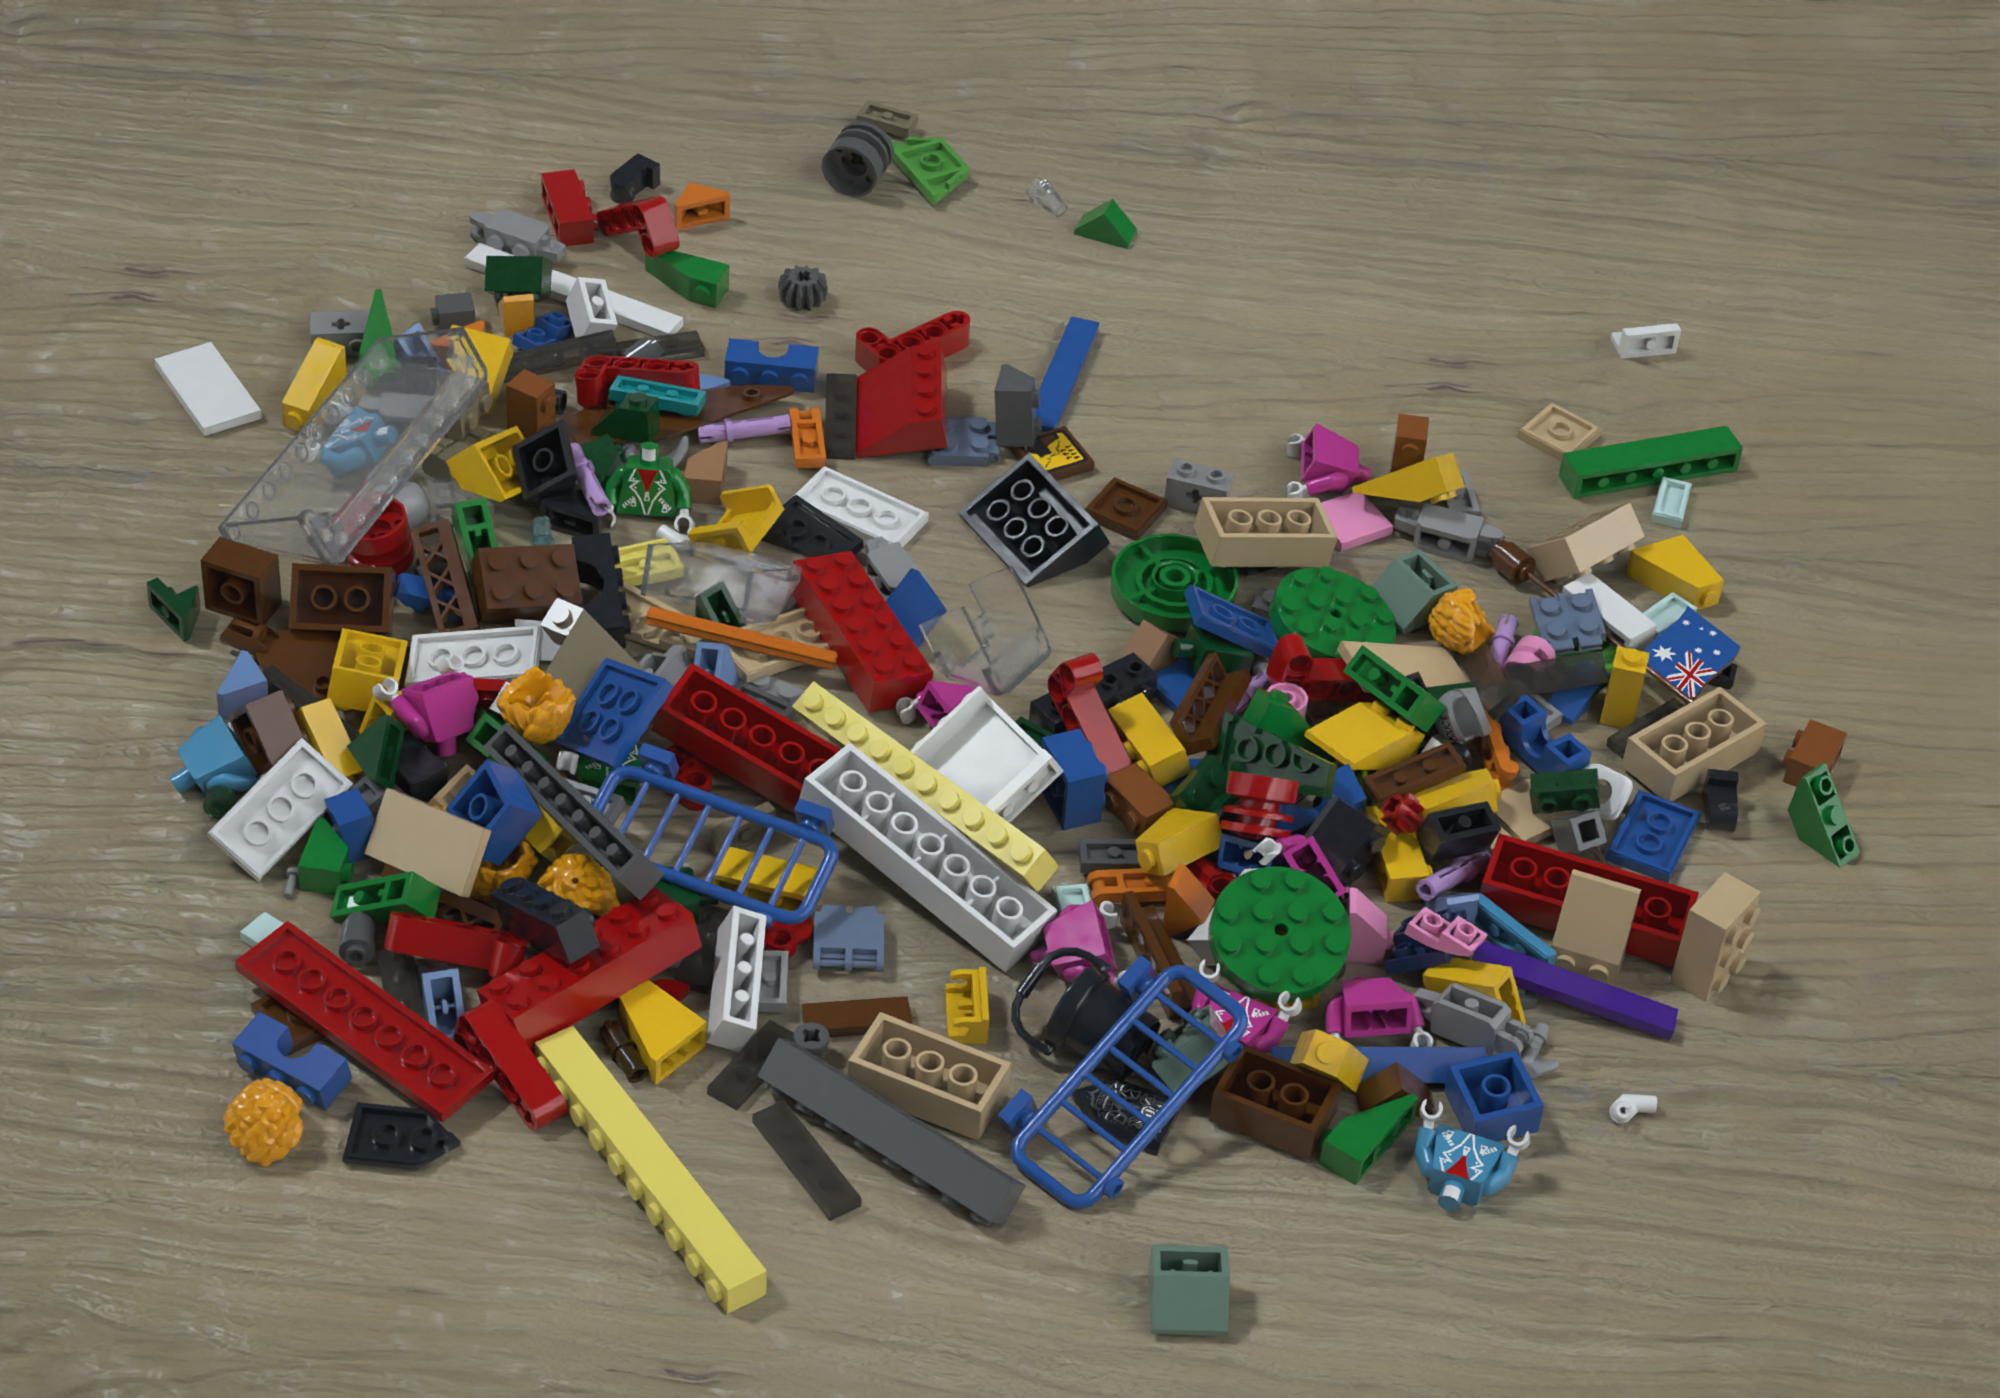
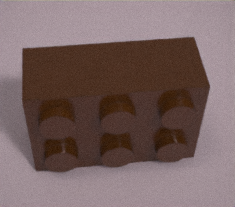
(524, 581)
(342, 597)
(1275, 1102)

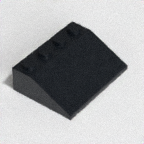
(1034, 523)

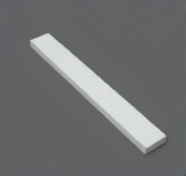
(627, 310)

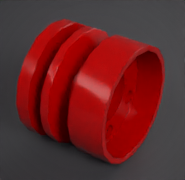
(386, 542)
(1259, 805)

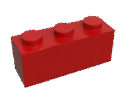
(568, 207)

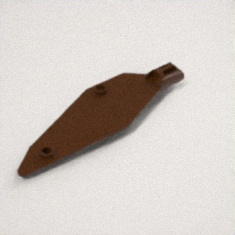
(719, 405)
(300, 655)

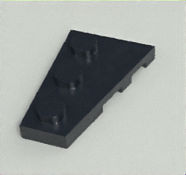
(811, 531)

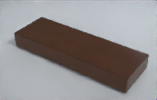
(1414, 774)
(854, 1016)

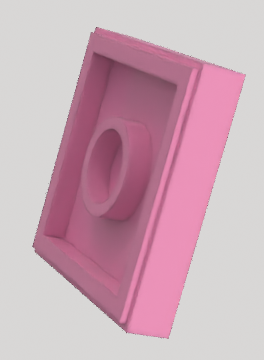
(1356, 520)

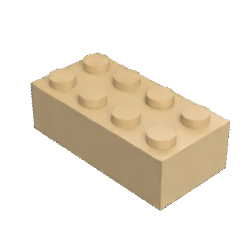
(1265, 532)
(1680, 748)
(931, 1075)

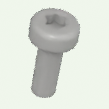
(293, 877)

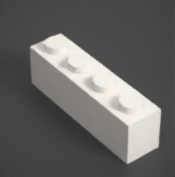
(736, 979)

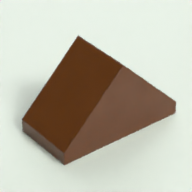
(1390, 1085)

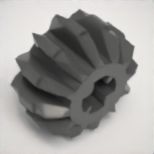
(802, 287)

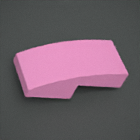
(1453, 938)

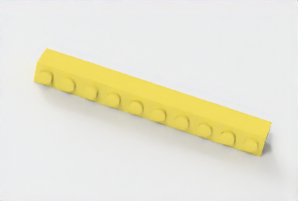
(975, 820)
(652, 1172)

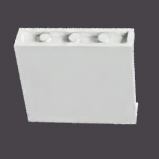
(988, 756)

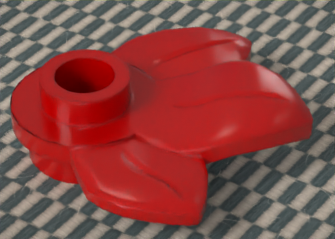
(787, 937)

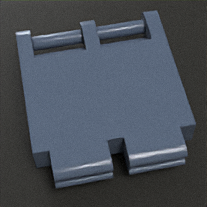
(968, 443)
(1569, 621)
(848, 938)

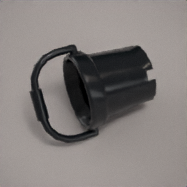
(1085, 1014)

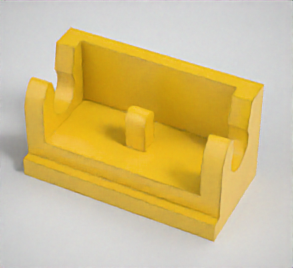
(967, 1006)

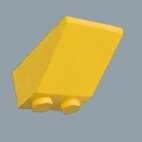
(1427, 480)
(361, 664)
(1367, 736)

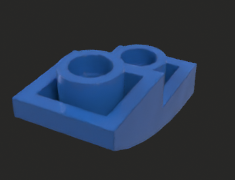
(546, 330)
(413, 593)
(1576, 701)

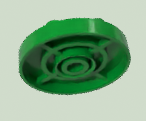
(1156, 572)
(1330, 609)
(1267, 963)

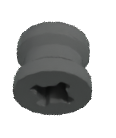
(813, 1038)

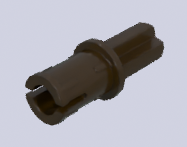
(623, 1051)

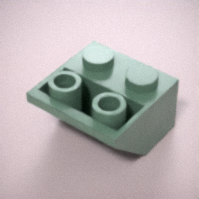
(1412, 589)
(1190, 1043)
(1189, 1290)

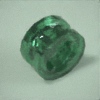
(219, 801)

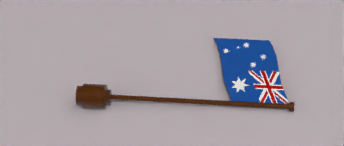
(1679, 658)

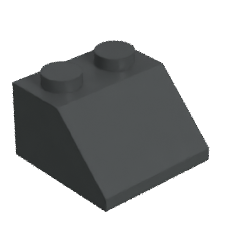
(1016, 408)

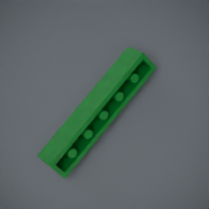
(1648, 460)

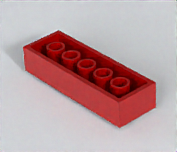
(862, 629)
(741, 736)
(1533, 882)
(634, 946)

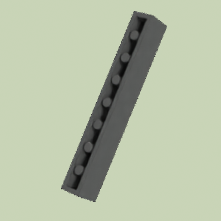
(575, 812)
(892, 1132)

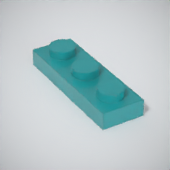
(671, 397)

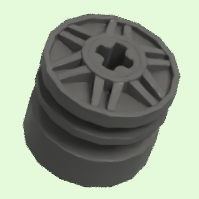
(857, 158)

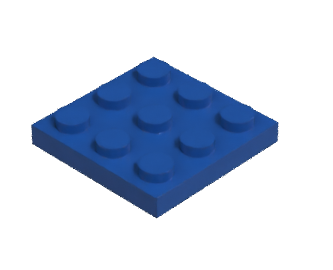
(613, 713)

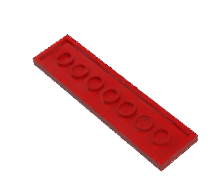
(365, 1021)

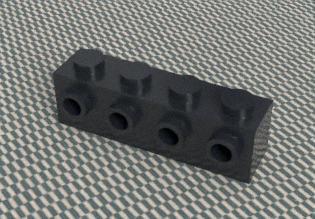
(1119, 682)
(545, 919)

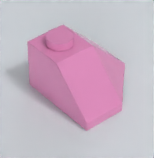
(1368, 929)

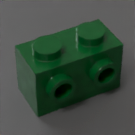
(518, 276)

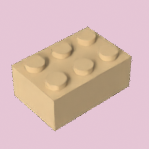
(1586, 543)
(1716, 937)

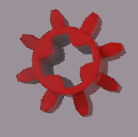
(1403, 814)

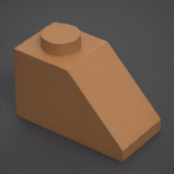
(707, 474)
(1152, 646)

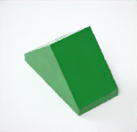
(1108, 225)

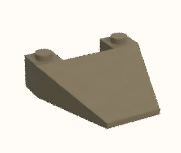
(581, 651)

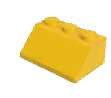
(489, 466)

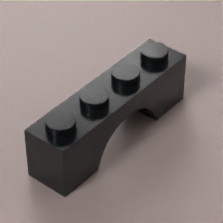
(596, 567)

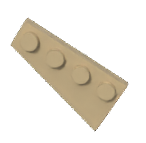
(652, 636)

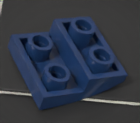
(1413, 955)

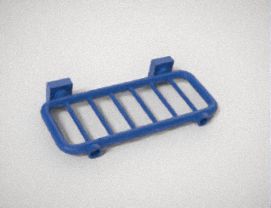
(812, 826)
(1141, 988)

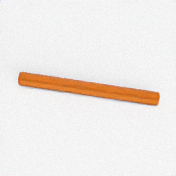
(741, 638)

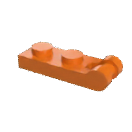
(807, 438)
(1496, 755)
(1110, 885)

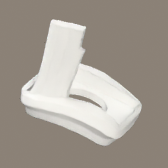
(1621, 790)

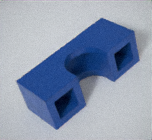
(749, 367)
(1527, 735)
(1345, 787)
(314, 1077)

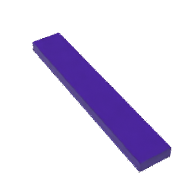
(1582, 991)

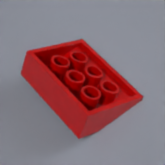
(903, 403)

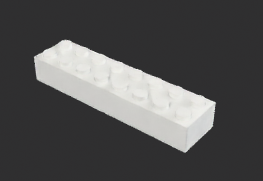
(929, 857)

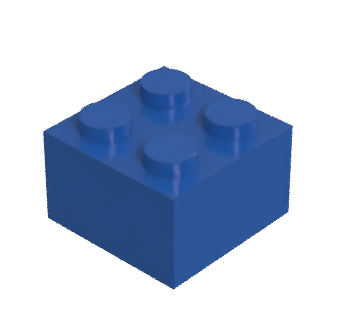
(1079, 791)
(500, 803)
(1494, 1096)

